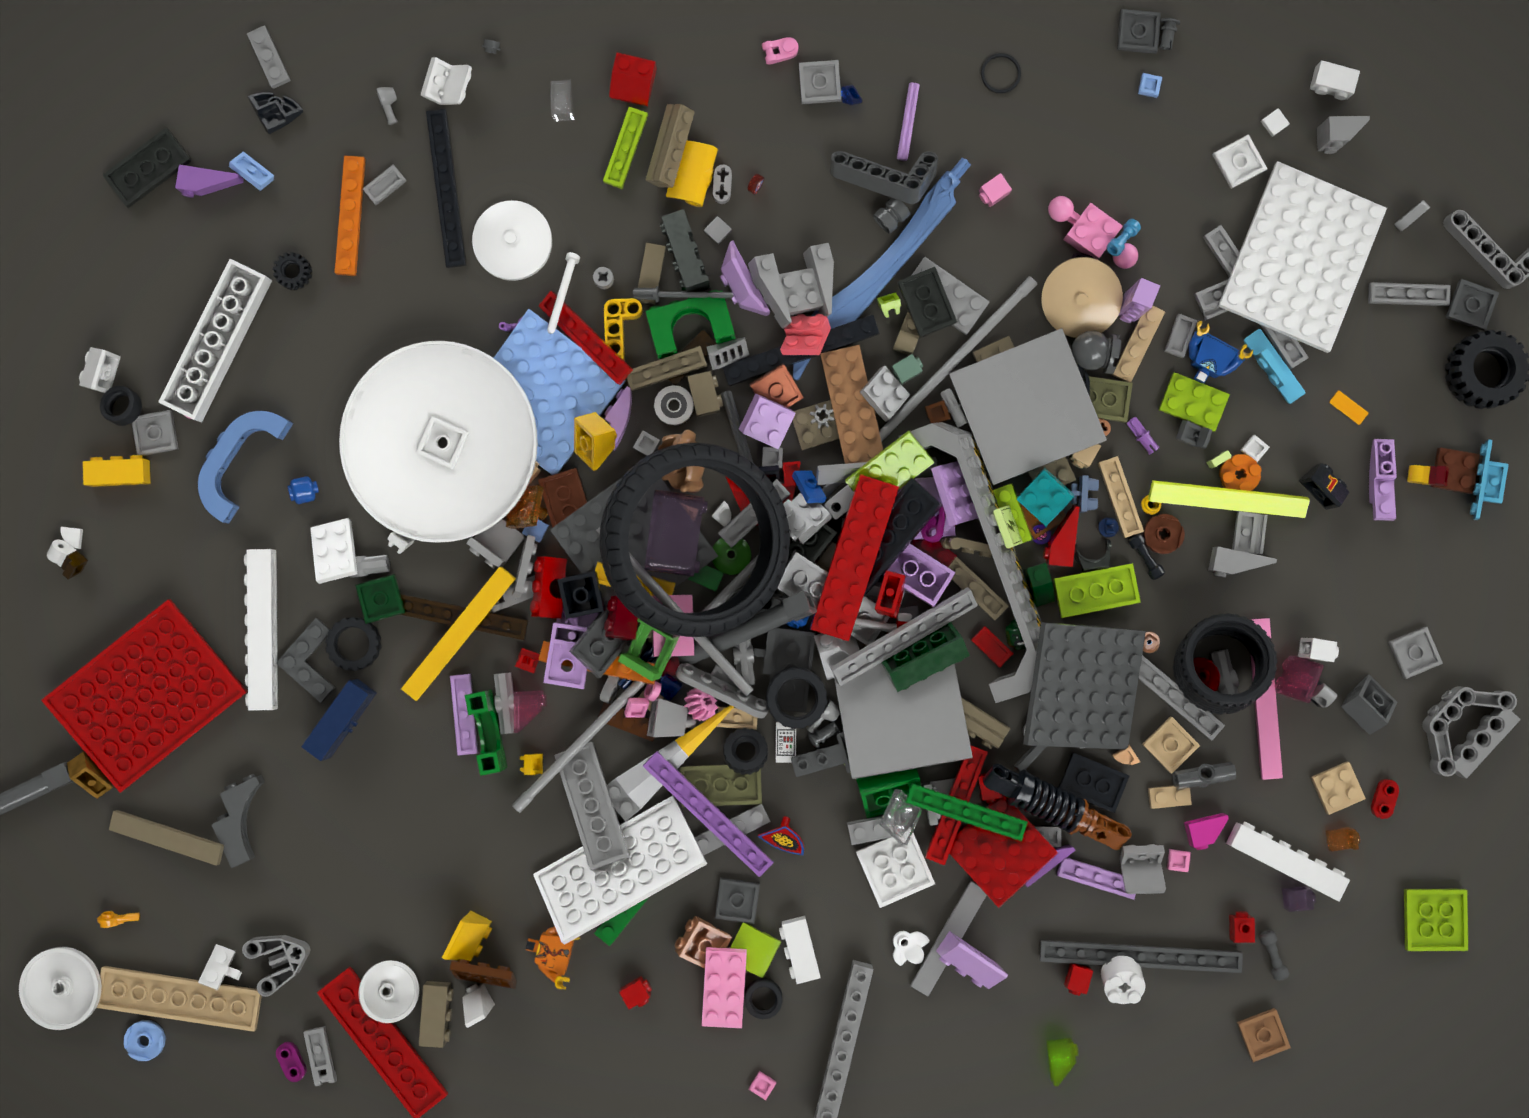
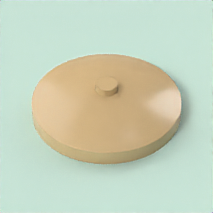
(1082, 296)

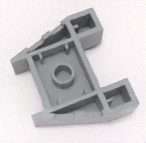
(796, 290)

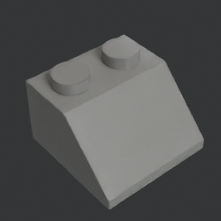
(1338, 131)

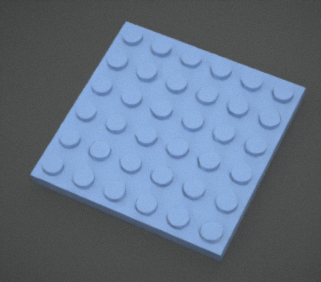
(558, 384)

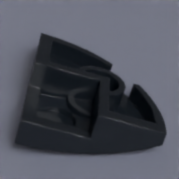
(274, 111)

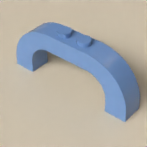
(224, 452)

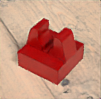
(527, 660)

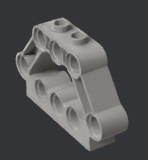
(1439, 740)

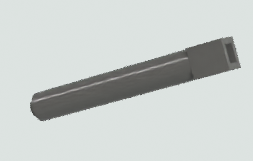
(792, 609)
(33, 788)

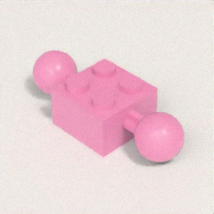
(1091, 231)

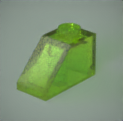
(1061, 1058)

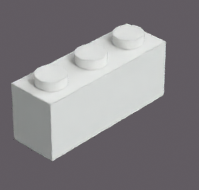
(799, 950)

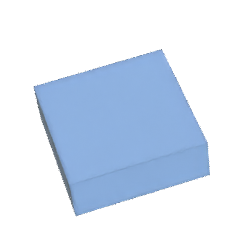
(1150, 85)

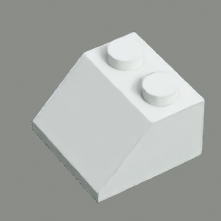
(99, 370)

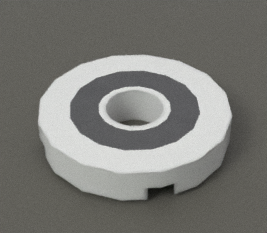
(663, 399)

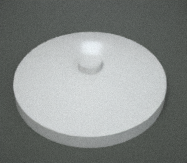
(512, 240)
(60, 988)

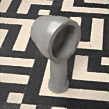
(387, 97)
(831, 713)

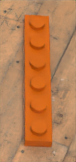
(350, 215)
(616, 669)

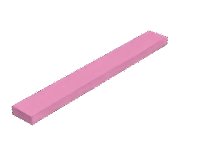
(1267, 724)

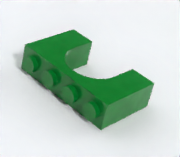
(663, 319)
(492, 753)

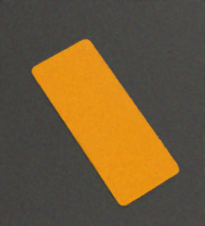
(1349, 407)

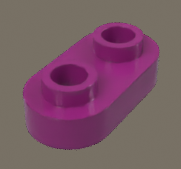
(936, 522)
(293, 1061)

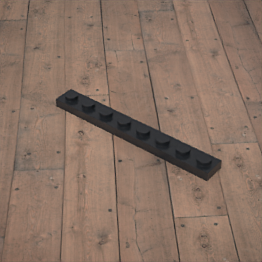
(767, 361)

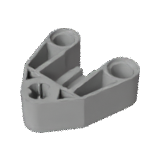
(269, 944)

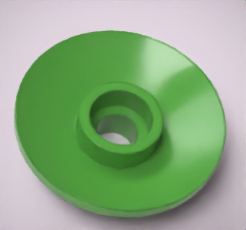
(731, 565)

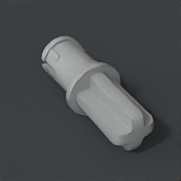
(954, 408)

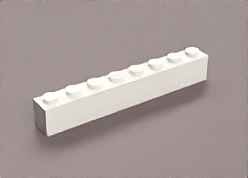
(261, 629)

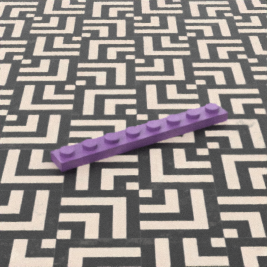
(708, 813)

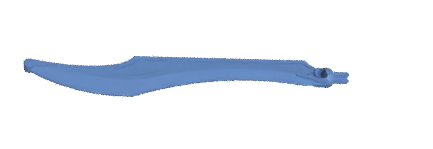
(856, 298)

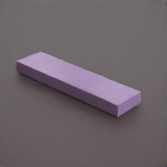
(464, 724)
(1093, 876)

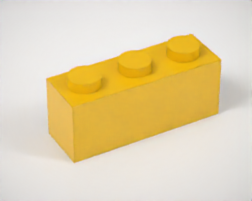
(116, 471)

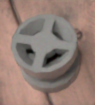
(606, 281)

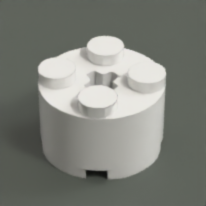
(1123, 980)

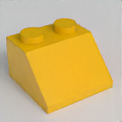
(593, 439)

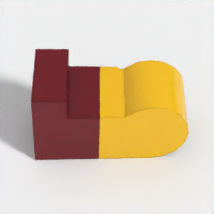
(1428, 475)

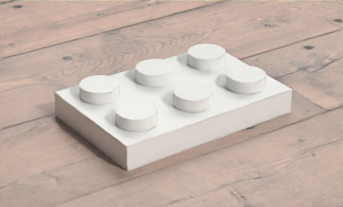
(333, 550)

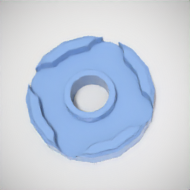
(156, 1040)

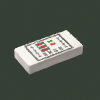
(785, 743)

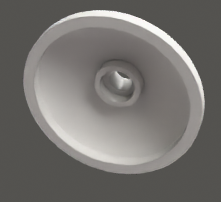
(401, 995)

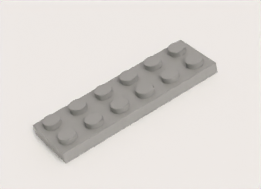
(806, 576)
(593, 808)

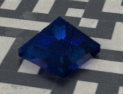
(850, 95)

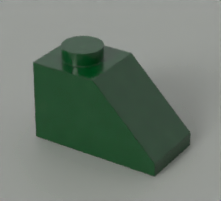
(1040, 584)

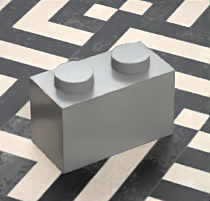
(866, 830)

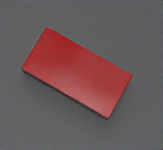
(991, 646)

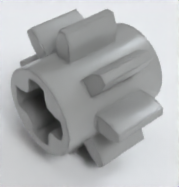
(827, 414)

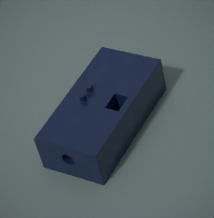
(339, 719)

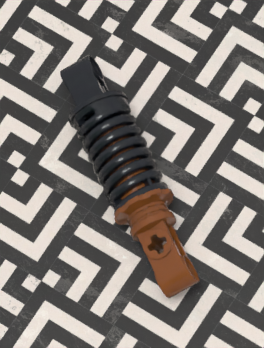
(1055, 806)

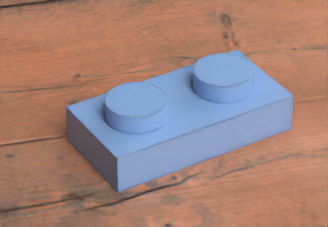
(251, 171)

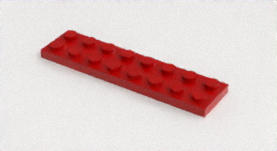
(854, 557)
(383, 1047)

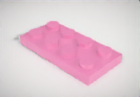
(724, 987)

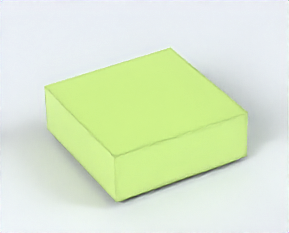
(1219, 459)

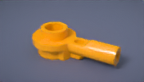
(110, 919)

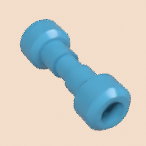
(1130, 229)

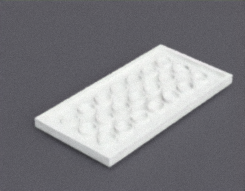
(659, 852)

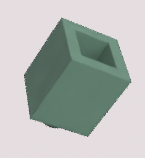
(907, 369)

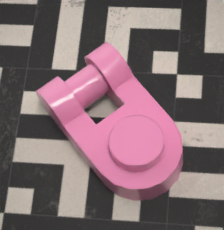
(787, 50)

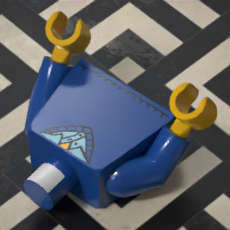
(1213, 356)

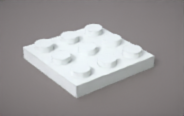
(894, 869)

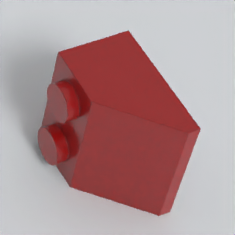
(632, 79)

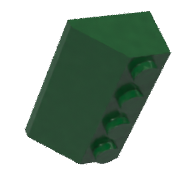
(926, 657)

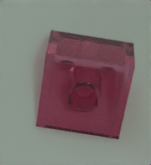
(1298, 679)

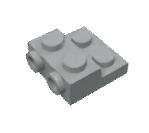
(805, 518)

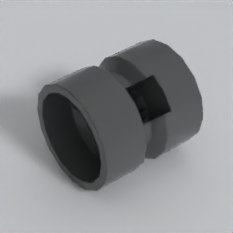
(894, 212)

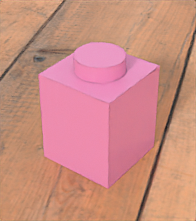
(994, 190)

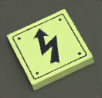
(1007, 526)

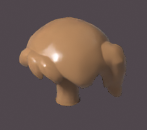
(685, 478)

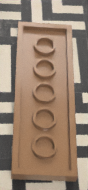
(852, 412)

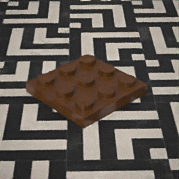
(483, 973)

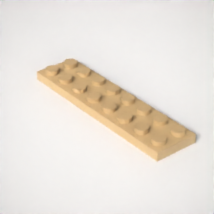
(179, 999)

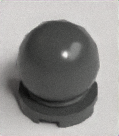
(1095, 351)

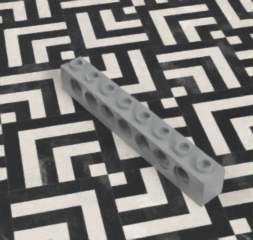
(844, 1040)

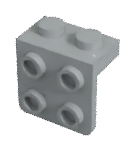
(496, 544)
(1142, 869)

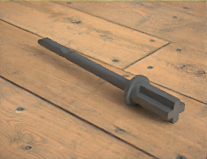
(655, 294)

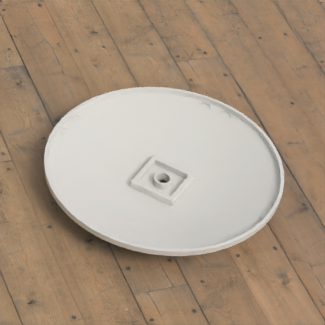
(394, 435)

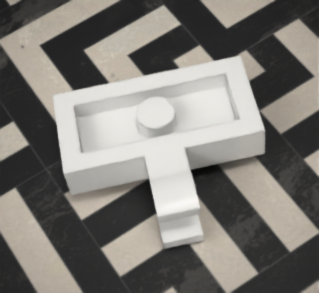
(218, 967)

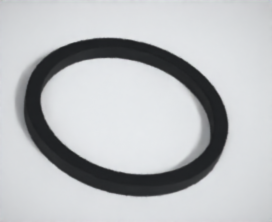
(1006, 56)

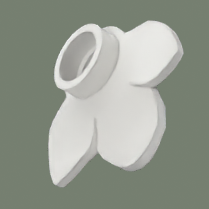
(911, 949)

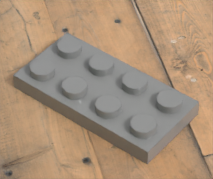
(964, 301)

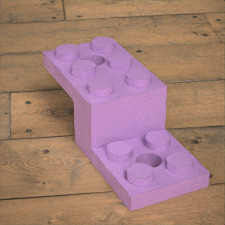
(563, 637)

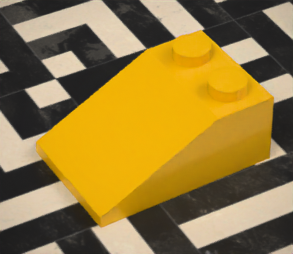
(468, 937)

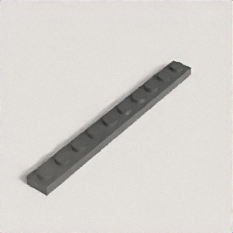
(1144, 955)

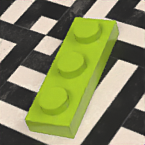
(1007, 496)

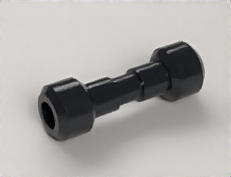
(1138, 542)

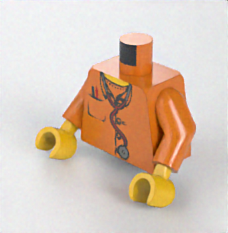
(552, 955)

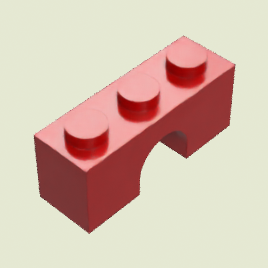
(543, 603)

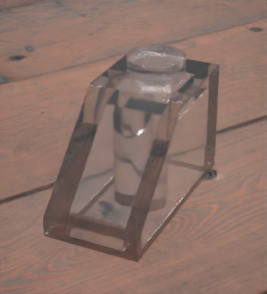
(561, 100)

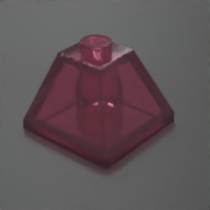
(527, 707)

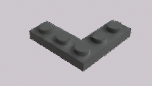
(295, 659)

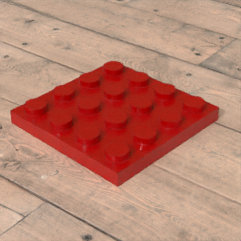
(1000, 862)

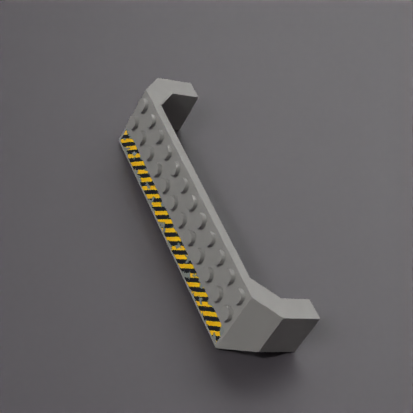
(964, 447)

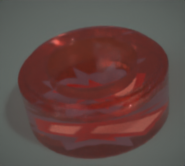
(755, 183)

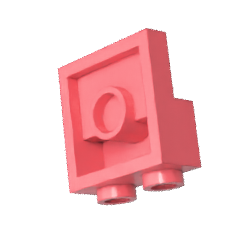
(805, 335)

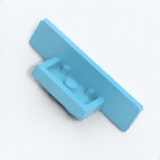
(1274, 366)
(1491, 481)

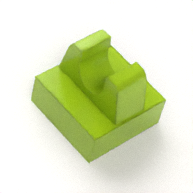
(889, 302)

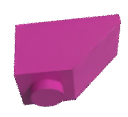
(1205, 830)

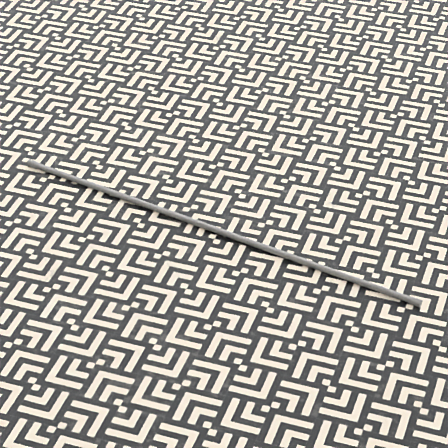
(1021, 292)

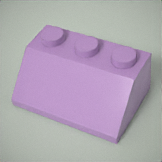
(924, 575)
(970, 961)

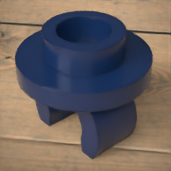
(1108, 527)

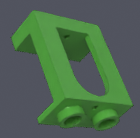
(632, 660)

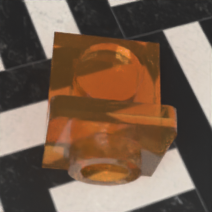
(1342, 839)

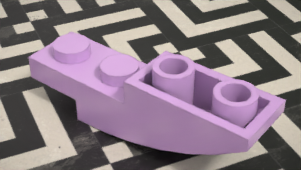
(619, 414)
(1381, 479)

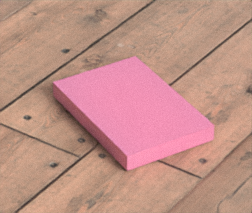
(685, 645)

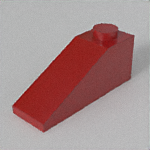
(1062, 543)

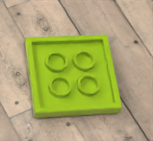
(1436, 919)

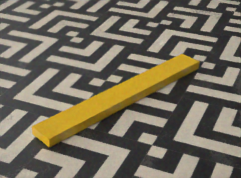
(458, 633)

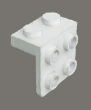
(446, 82)

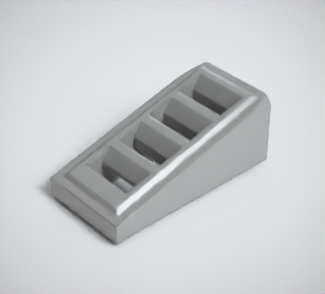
(722, 361)

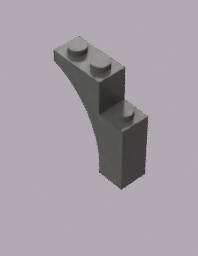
(232, 828)

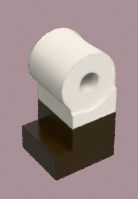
(67, 558)

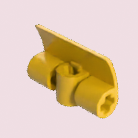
(694, 173)

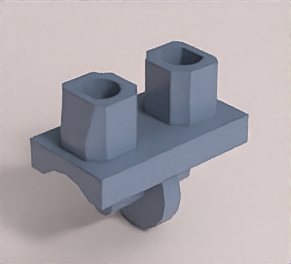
(1085, 484)

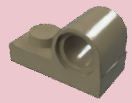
(907, 337)

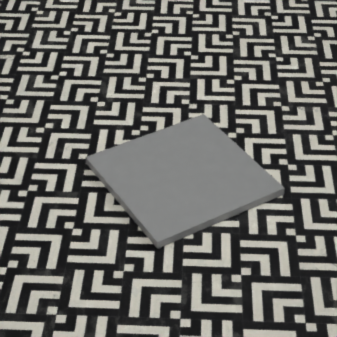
(1027, 406)
(902, 728)

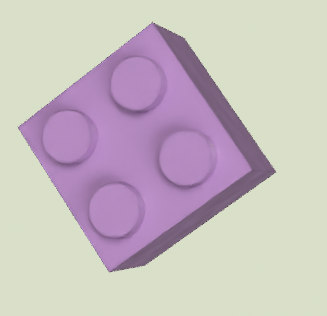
(767, 421)

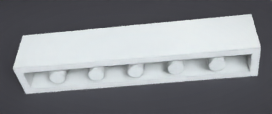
(1288, 861)

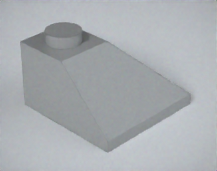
(834, 650)

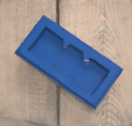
(808, 487)

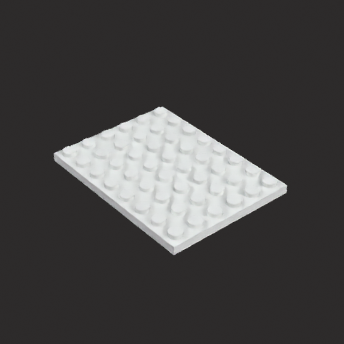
(1302, 257)

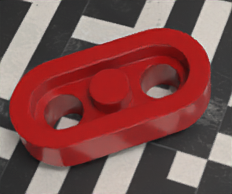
(1382, 798)

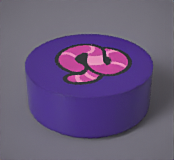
(1043, 538)

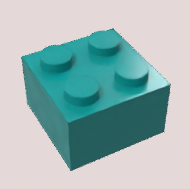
(1045, 497)

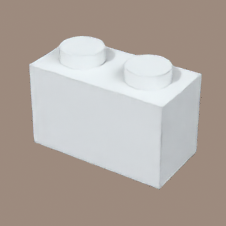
(1334, 80)
(1318, 649)

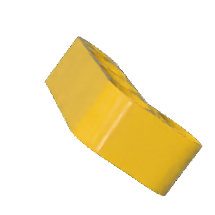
(618, 319)

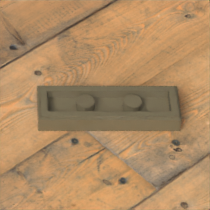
(651, 268)

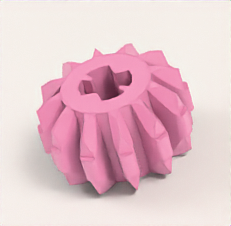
(700, 704)

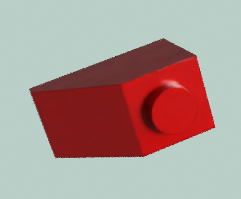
(890, 594)

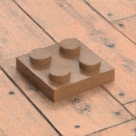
(1263, 1035)

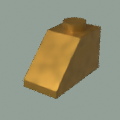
(88, 775)

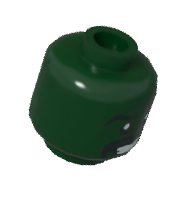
(1014, 636)

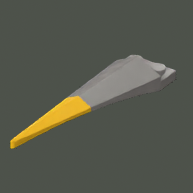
(637, 786)

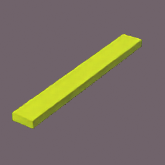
(1228, 499)

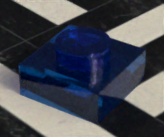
(669, 686)

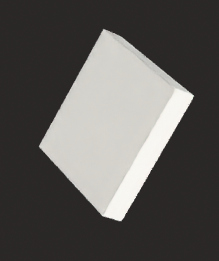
(1239, 161)

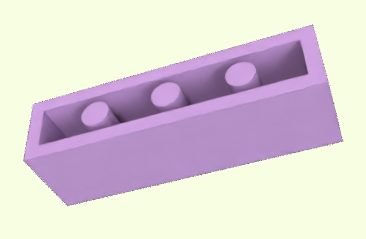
(1138, 300)

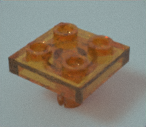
(527, 509)

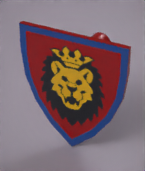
(784, 838)

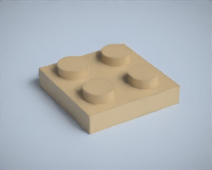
(1171, 744)
(1338, 788)

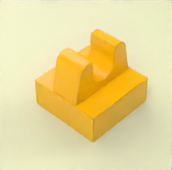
(532, 764)

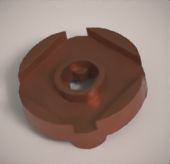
(1154, 540)

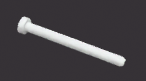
(571, 259)

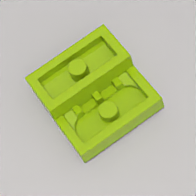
(760, 948)

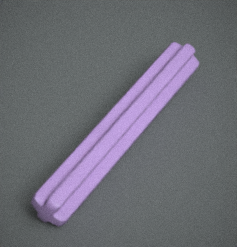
(908, 121)

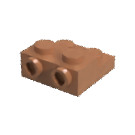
(697, 937)

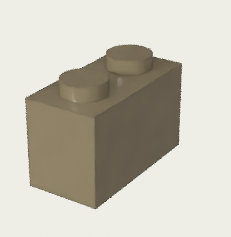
(704, 393)

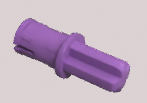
(1142, 435)

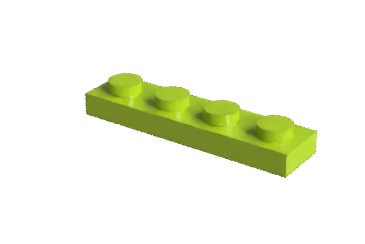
(625, 147)

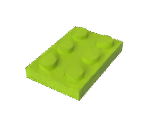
(1194, 402)

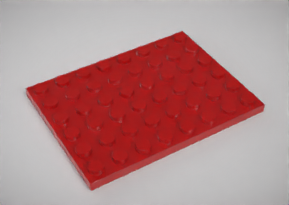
(144, 695)

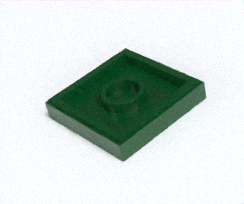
(380, 598)

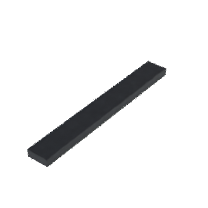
(446, 188)

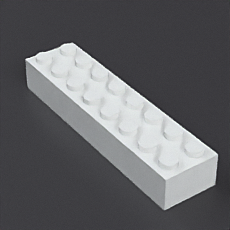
(215, 340)

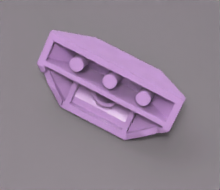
(738, 278)

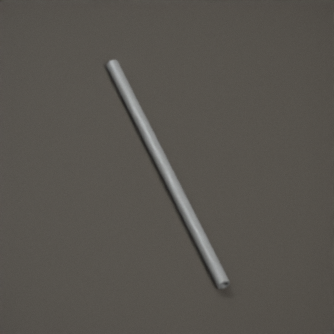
(704, 642)

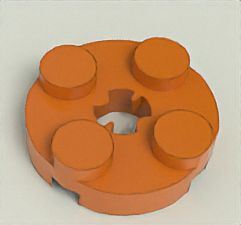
(1248, 465)

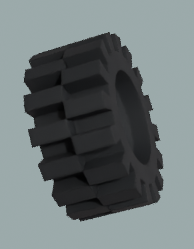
(281, 265)

